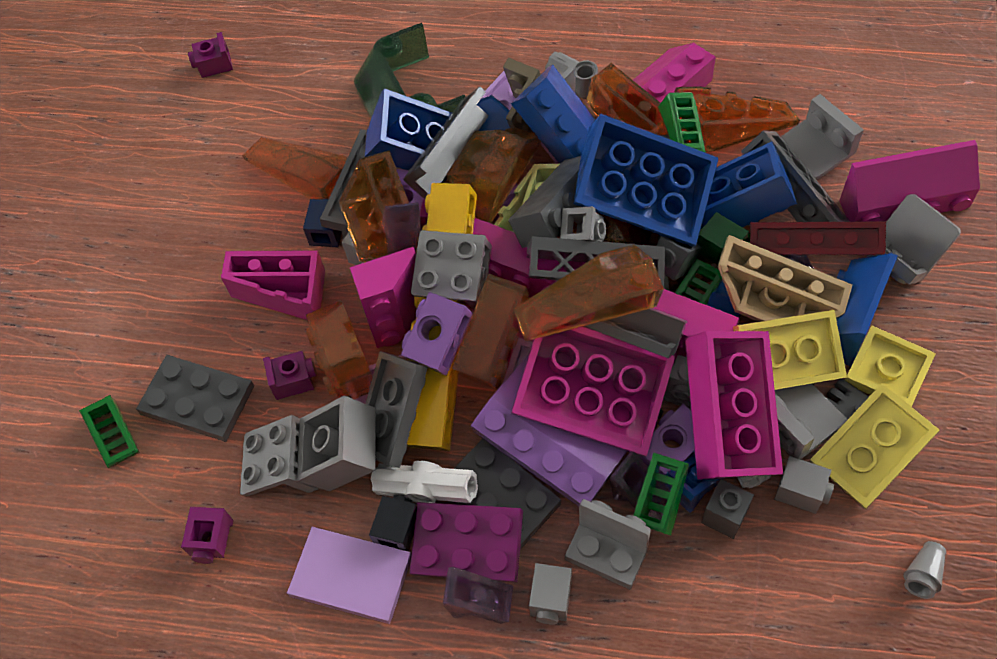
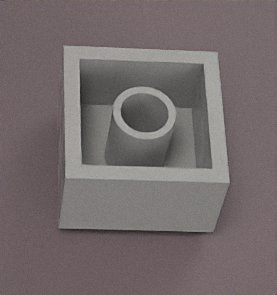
(337, 444)

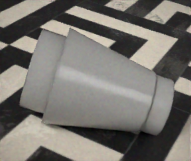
(926, 571)

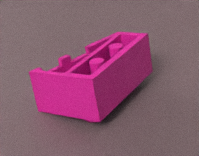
(276, 279)

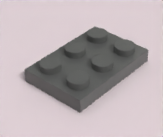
(395, 396)
(195, 398)
(508, 485)

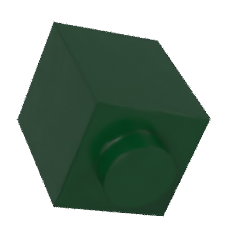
(714, 235)

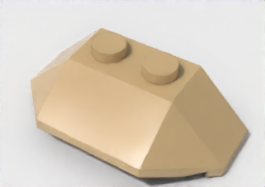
(775, 287)

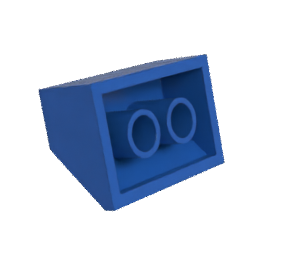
(555, 115)
(403, 128)
(750, 188)
(868, 282)

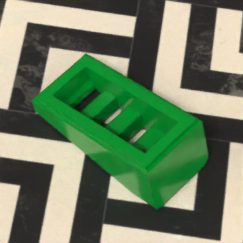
(684, 106)
(706, 271)
(98, 410)
(673, 497)

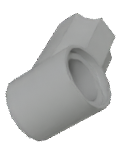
(583, 71)

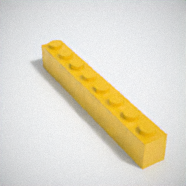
(449, 210)

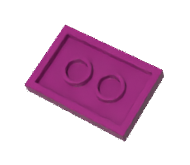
(467, 538)

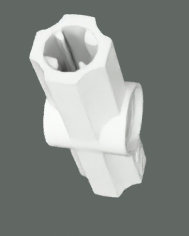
(425, 482)

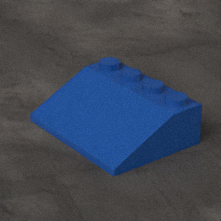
(644, 179)

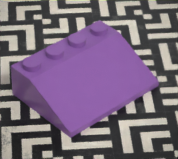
(561, 459)

